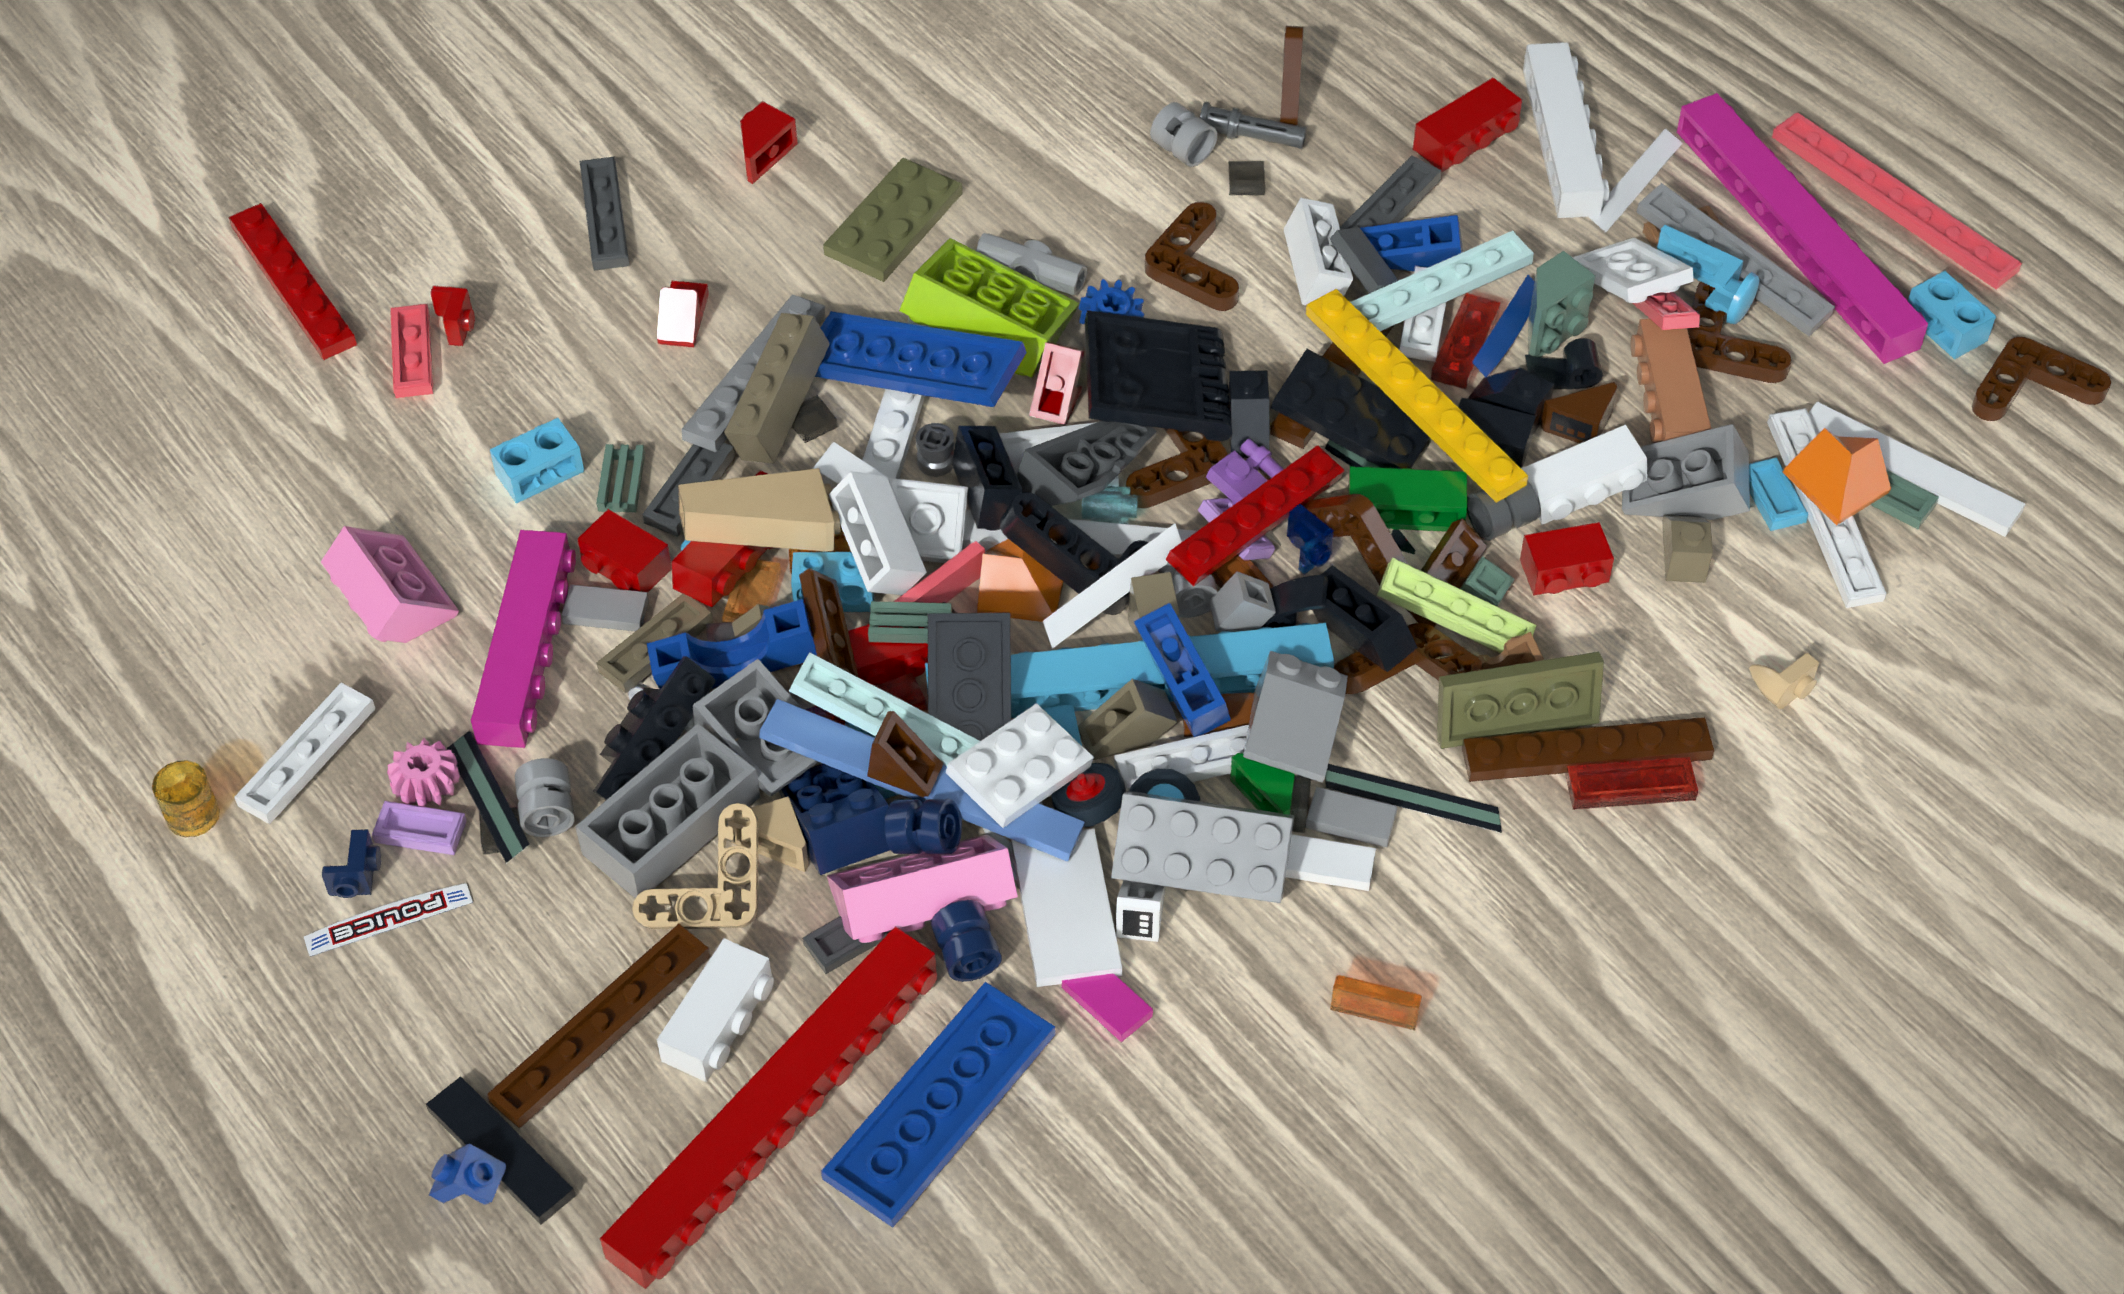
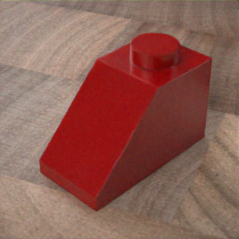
(766, 138)

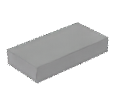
(605, 608)
(1351, 817)

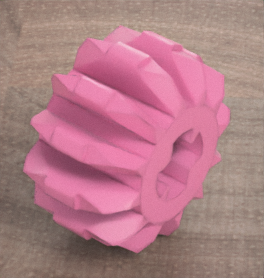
(423, 773)

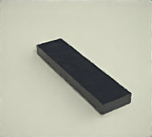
(526, 1174)

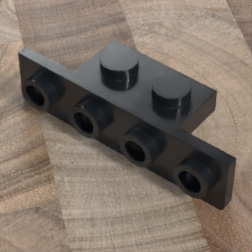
(652, 725)

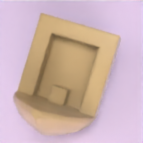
(1789, 684)

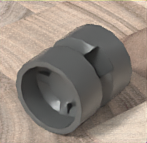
(1496, 519)

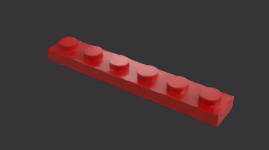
(292, 281)
(1254, 515)

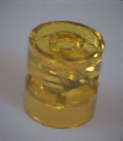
(185, 798)

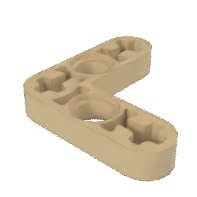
(716, 898)

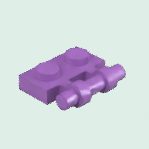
(1239, 476)

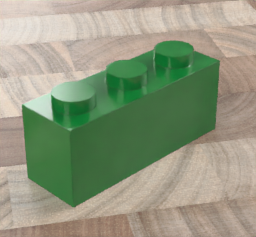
(1413, 497)

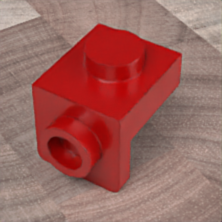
(456, 311)

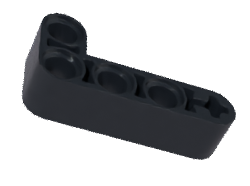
(1033, 524)

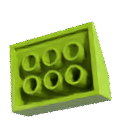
(983, 297)

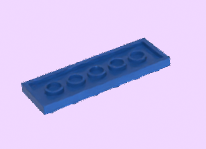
(918, 359)
(938, 1104)

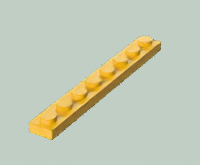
(1417, 396)

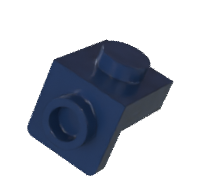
(357, 875)

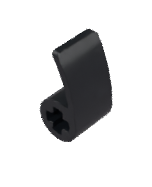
(1576, 370)
(1297, 596)

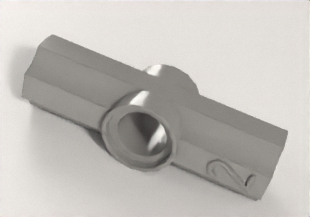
(1036, 262)

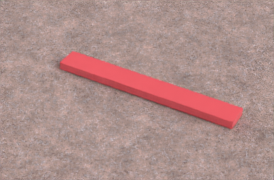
(1897, 200)

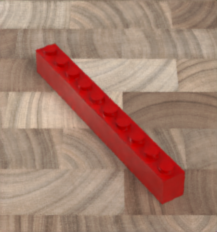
(768, 1109)

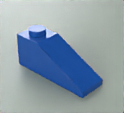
(1416, 242)
(1183, 671)

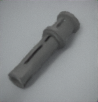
(1235, 123)

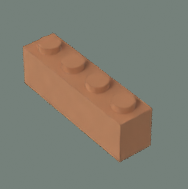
(1670, 381)

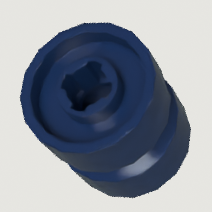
(923, 826)
(966, 940)

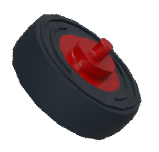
(1091, 795)

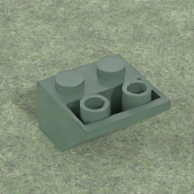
(1558, 303)

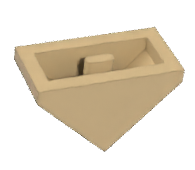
(778, 833)

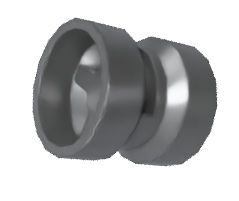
(935, 449)

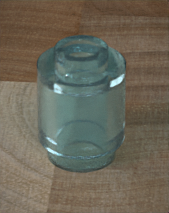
(1111, 505)

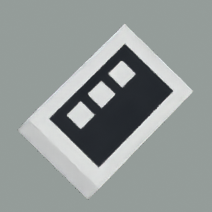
(1139, 911)

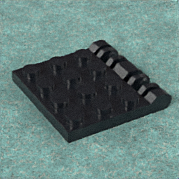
(1157, 374)

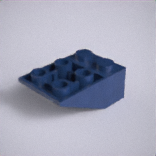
(838, 817)

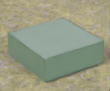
(1487, 582)

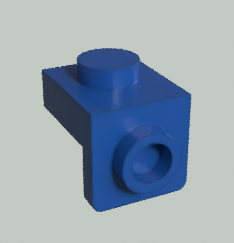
(468, 1173)

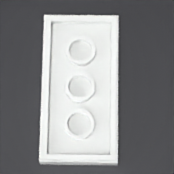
(1067, 912)

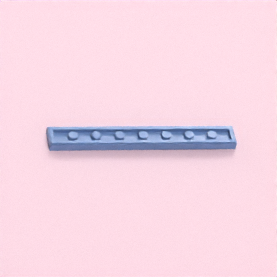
(851, 750)

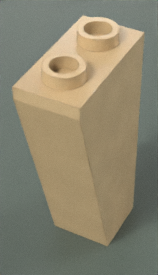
(762, 511)

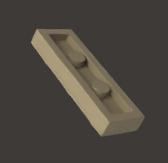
(630, 660)

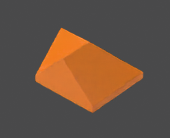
(1840, 474)
(1017, 584)

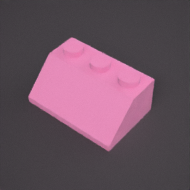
(387, 584)

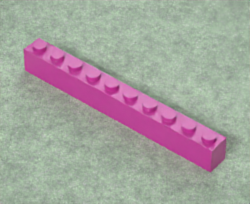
(1802, 229)

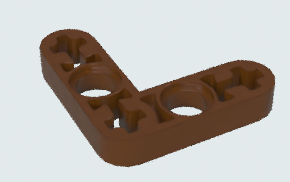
(1291, 74)
(1166, 257)
(1710, 340)
(2026, 368)
(1188, 461)
(1358, 518)
(1365, 674)

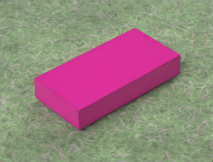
(1110, 1003)

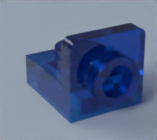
(1309, 536)

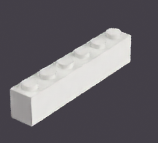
(1564, 130)

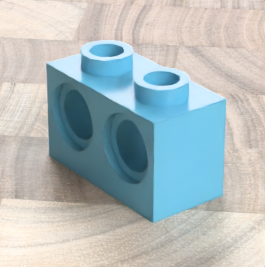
(1953, 314)
(537, 460)
(837, 566)

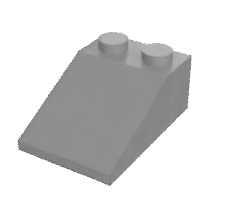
(1694, 477)
(739, 711)
(1295, 716)

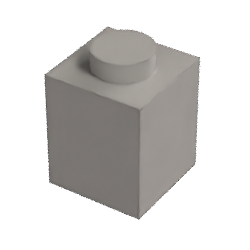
(1242, 604)

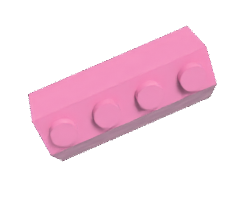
(917, 886)

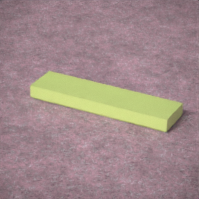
(1451, 606)

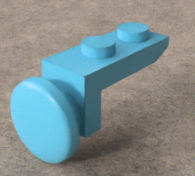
(1714, 269)

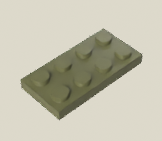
(892, 219)
(1520, 699)

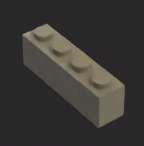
(777, 388)

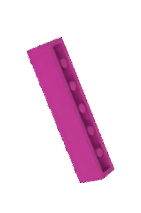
(523, 639)

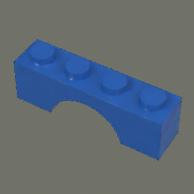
(778, 641)

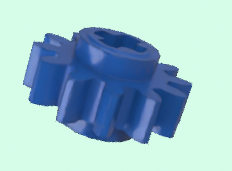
(1111, 300)

